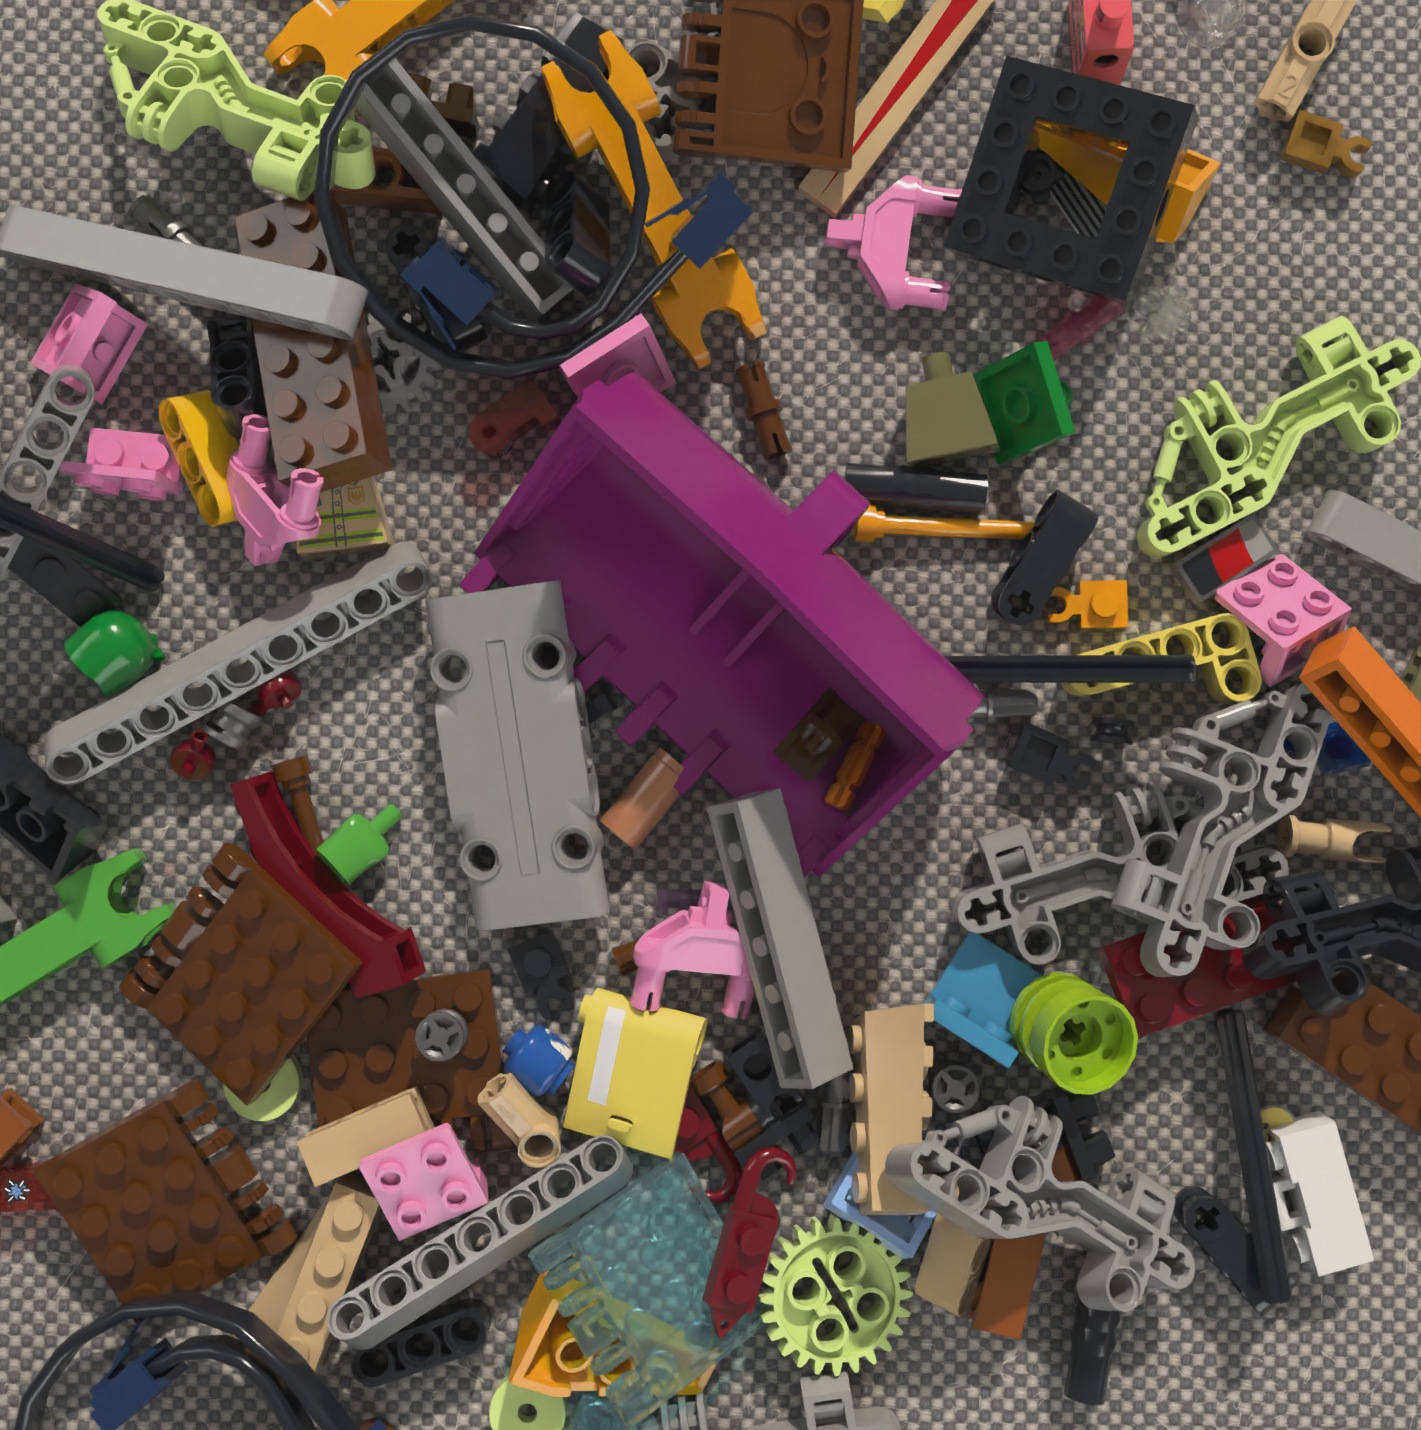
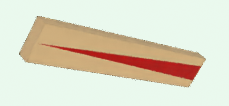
(897, 97)

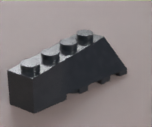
(529, 142)
(43, 815)

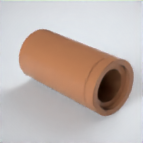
(644, 799)

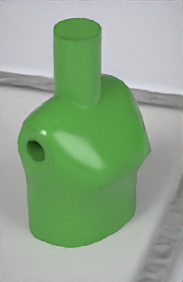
(358, 844)

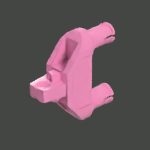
(882, 240)
(265, 506)
(695, 942)

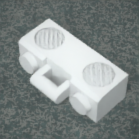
(1324, 1201)

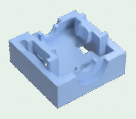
(892, 1230)

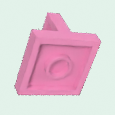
(91, 335)
(618, 354)

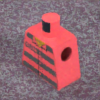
(1100, 30)

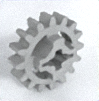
(405, 361)

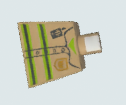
(350, 522)

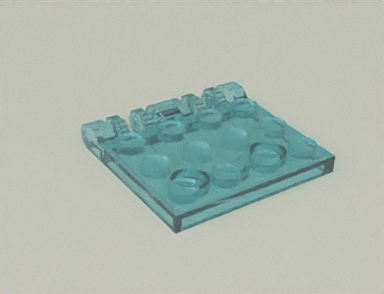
(648, 1269)

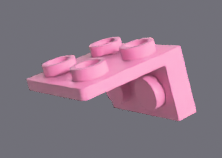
(127, 462)
(1285, 611)
(425, 1181)

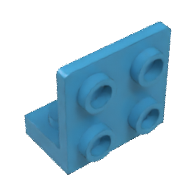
(978, 996)

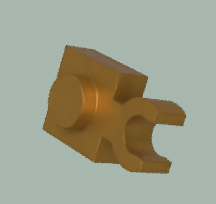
(1316, 143)

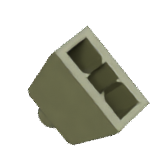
(946, 416)

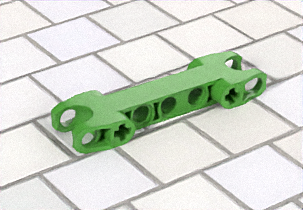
(91, 921)

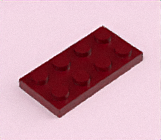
(1168, 1001)

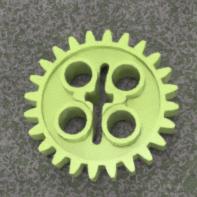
(798, 1317)

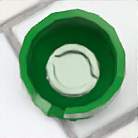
(113, 650)

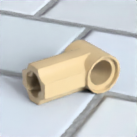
(522, 1118)

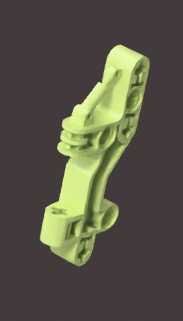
(202, 84)
(1340, 389)

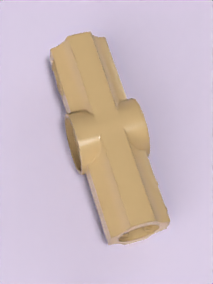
(1294, 69)

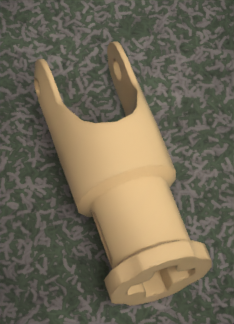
(1328, 839)

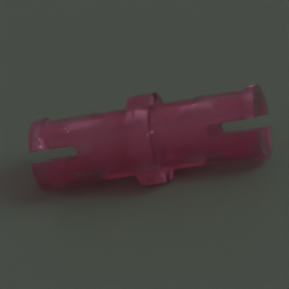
(1080, 326)

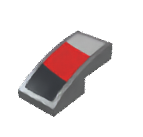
(1224, 558)

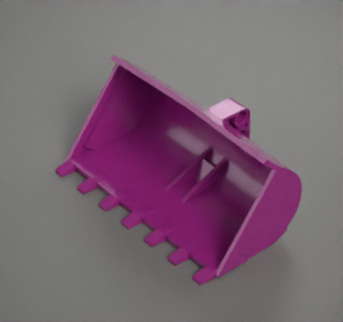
(723, 610)

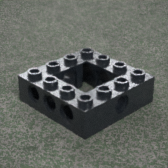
(1115, 261)

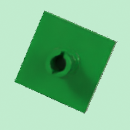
(1025, 401)

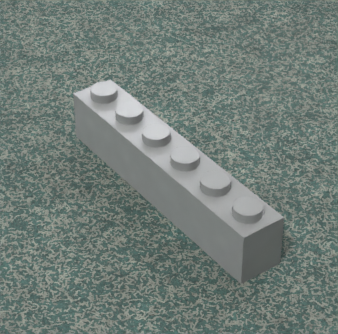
(461, 189)
(780, 939)

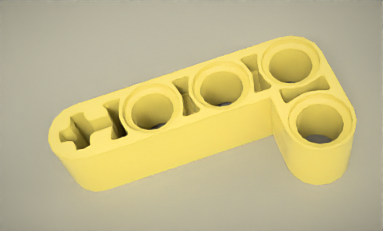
(1198, 642)

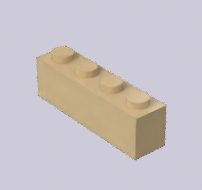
(888, 1099)
(320, 1269)

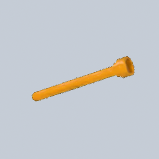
(876, 524)

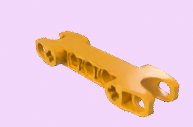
(346, 35)
(589, 126)

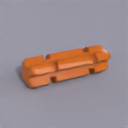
(855, 766)

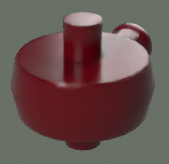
(277, 692)
(193, 757)

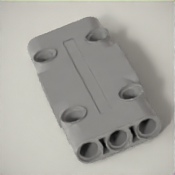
(517, 756)

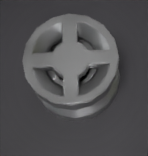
(233, 725)
(433, 1040)
(959, 1094)

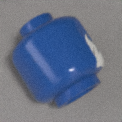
(538, 1060)

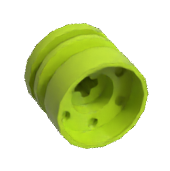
(1073, 1033)

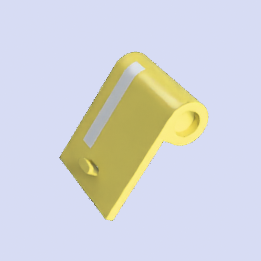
(633, 1069)

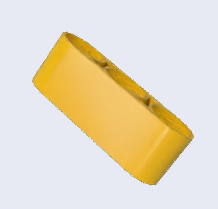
(201, 452)

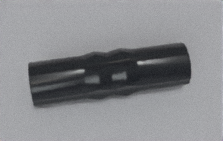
(919, 487)
(1091, 1354)

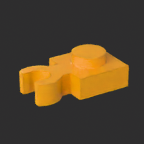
(1095, 605)

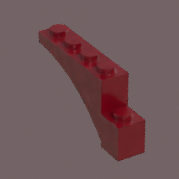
(279, 847)

